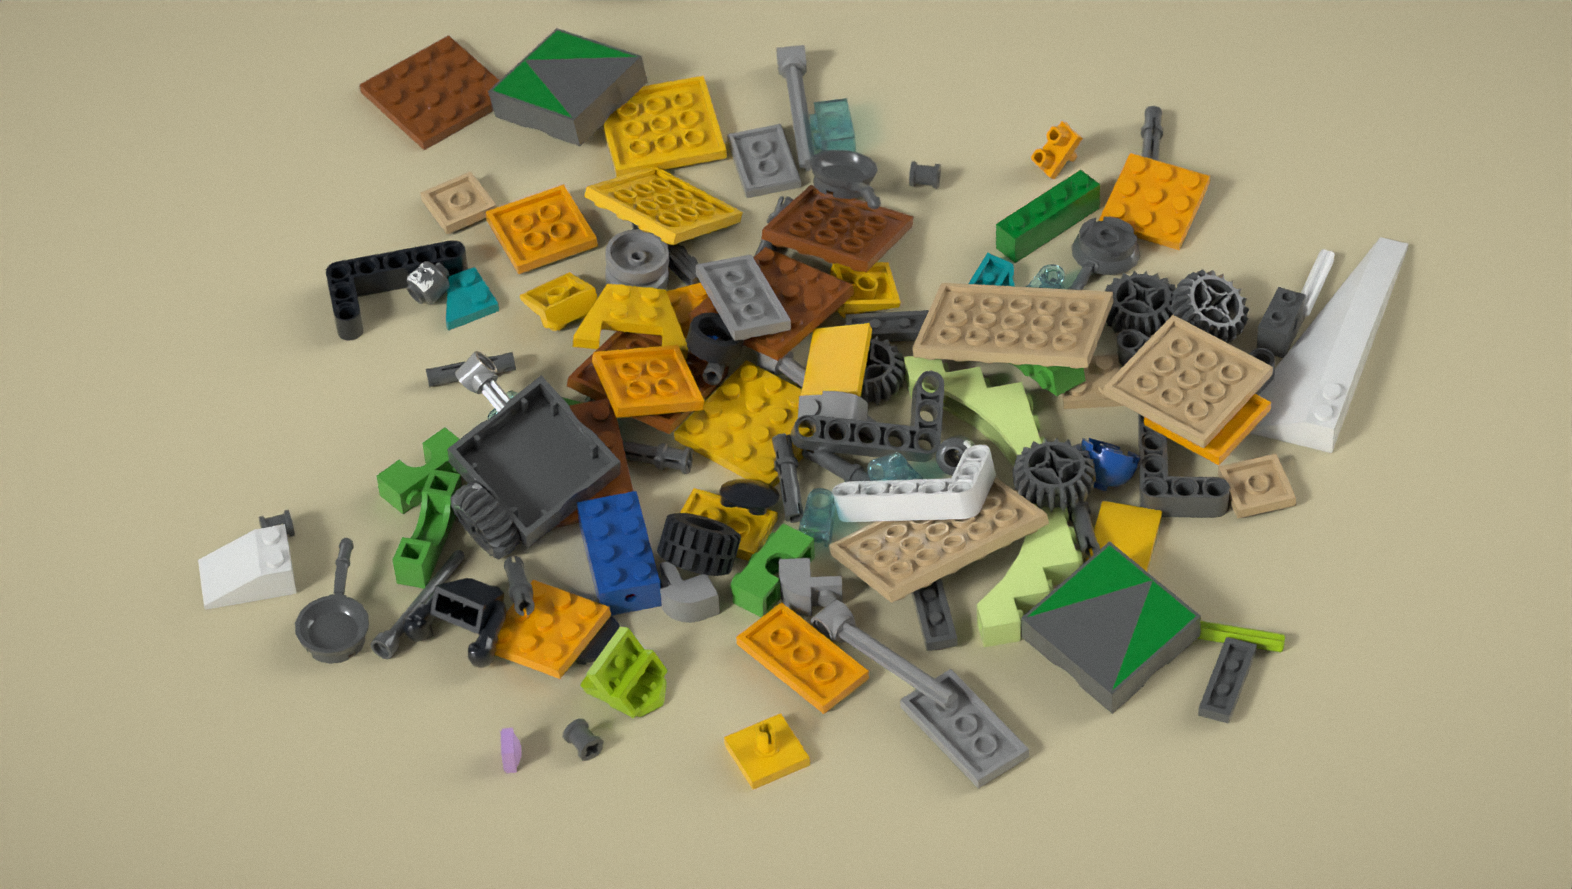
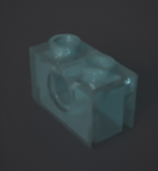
(832, 125)

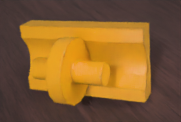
(1057, 150)

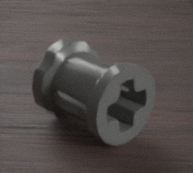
(924, 175)
(284, 518)
(583, 739)

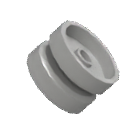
(637, 260)

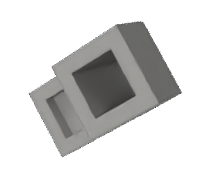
(835, 405)
(802, 591)
(687, 599)

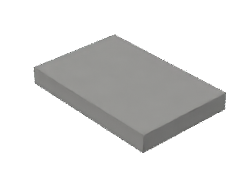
(763, 161)

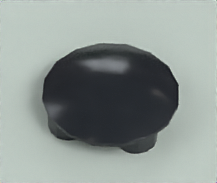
(749, 494)

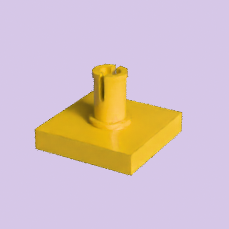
(766, 751)

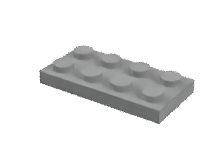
(743, 297)
(967, 731)

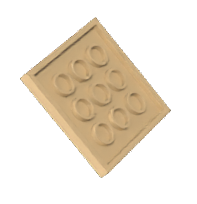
(1188, 381)

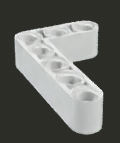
(920, 498)

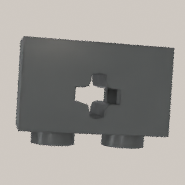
(1281, 321)

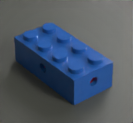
(619, 553)

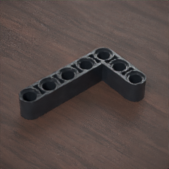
(382, 274)

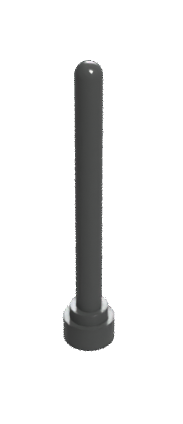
(387, 642)

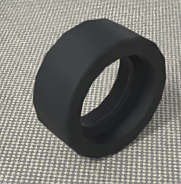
(708, 348)

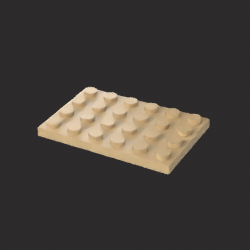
(1013, 325)
(915, 553)

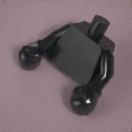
(467, 605)

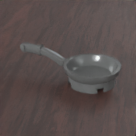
(845, 174)
(1104, 249)
(334, 623)

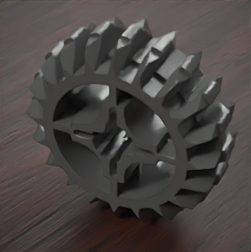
(1140, 303)
(1211, 304)
(883, 372)
(1054, 474)
(485, 520)

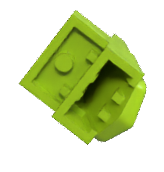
(627, 676)

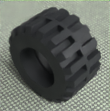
(699, 544)

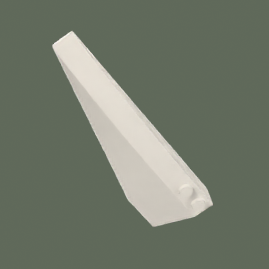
(1325, 364)

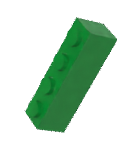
(1047, 216)

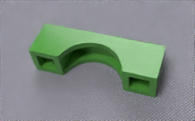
(419, 554)

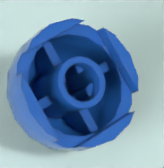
(1111, 465)

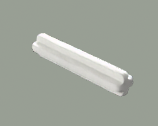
(1317, 278)

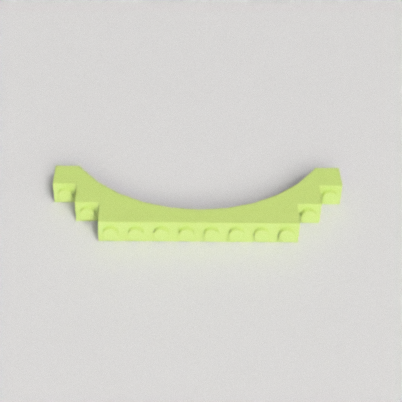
(1046, 555)

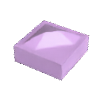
(510, 750)

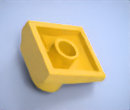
(872, 289)
(560, 300)

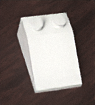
(248, 569)

